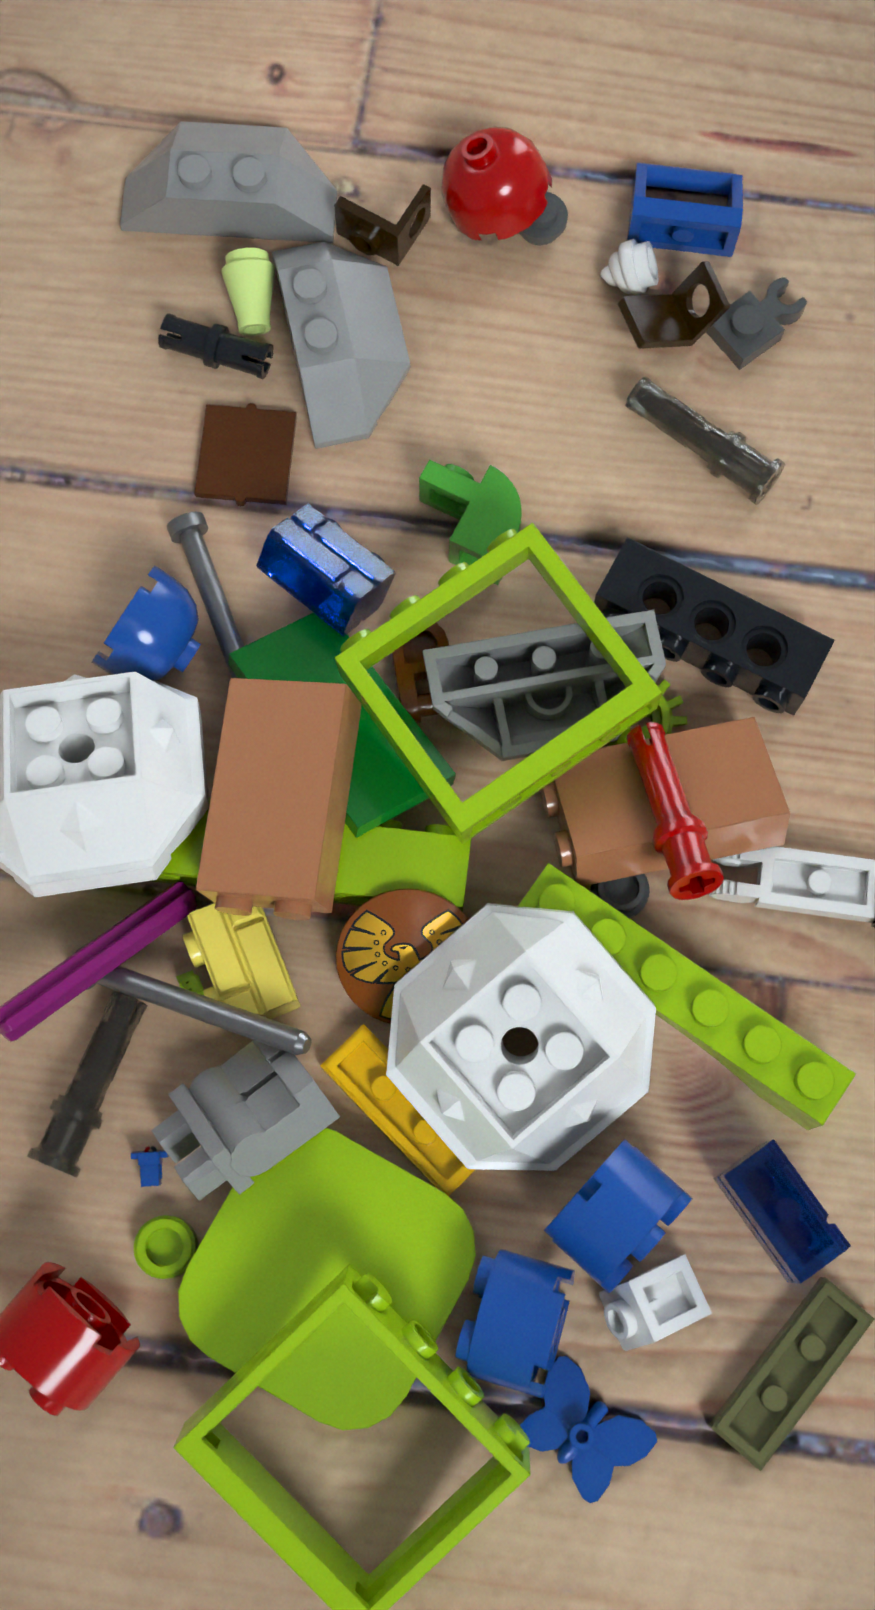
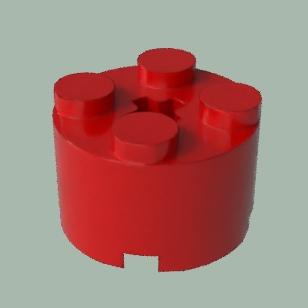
(63, 1340)

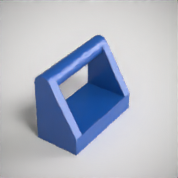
(681, 223)

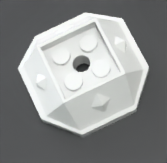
(97, 781)
(531, 973)

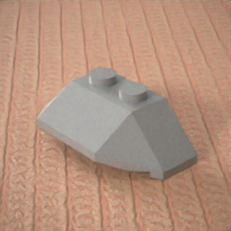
(230, 185)
(342, 338)
(533, 684)

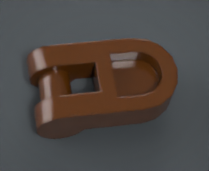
(410, 667)

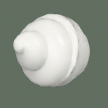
(632, 268)

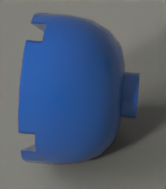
(153, 631)

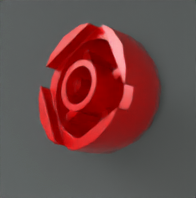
(495, 183)

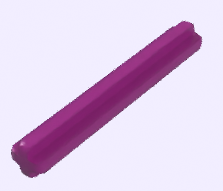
(95, 960)

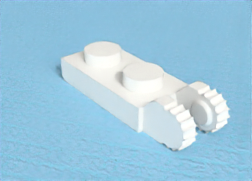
(804, 883)

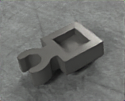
(753, 325)

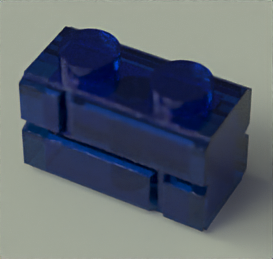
(325, 569)
(782, 1212)

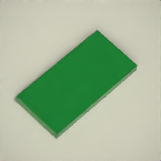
(379, 779)

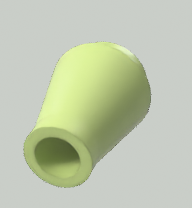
(250, 288)

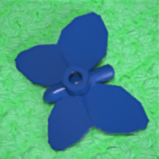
(579, 1436)

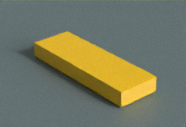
(360, 1072)

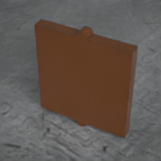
(246, 454)

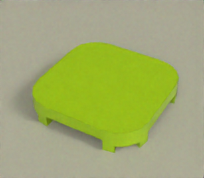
(291, 1238)

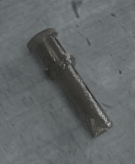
(726, 453)
(78, 1109)

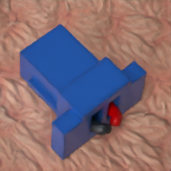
(150, 1165)

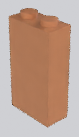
(279, 797)
(610, 820)

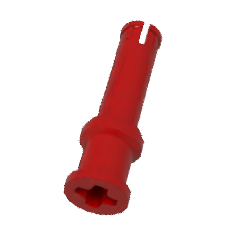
(678, 832)

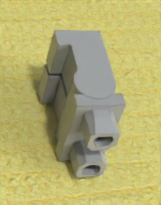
(243, 1117)

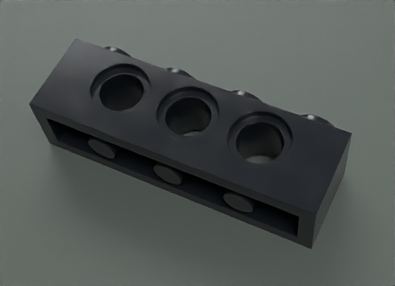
(742, 622)

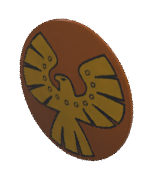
(389, 939)

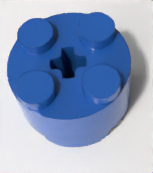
(617, 1215)
(516, 1321)

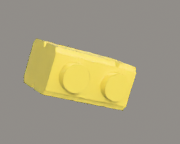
(241, 961)

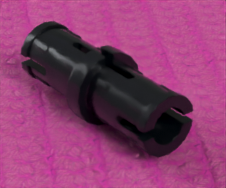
(215, 346)

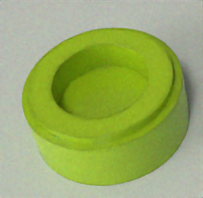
(165, 1246)

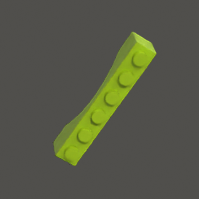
(725, 1024)

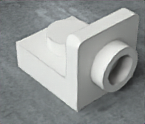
(654, 1304)

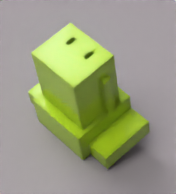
(190, 982)

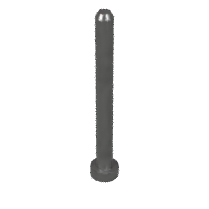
(189, 531)
(207, 1010)

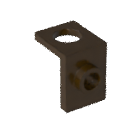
(379, 236)
(670, 318)

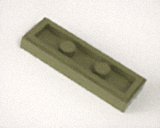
(791, 1373)

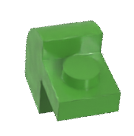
(482, 507)

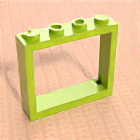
(550, 760)
(287, 1525)

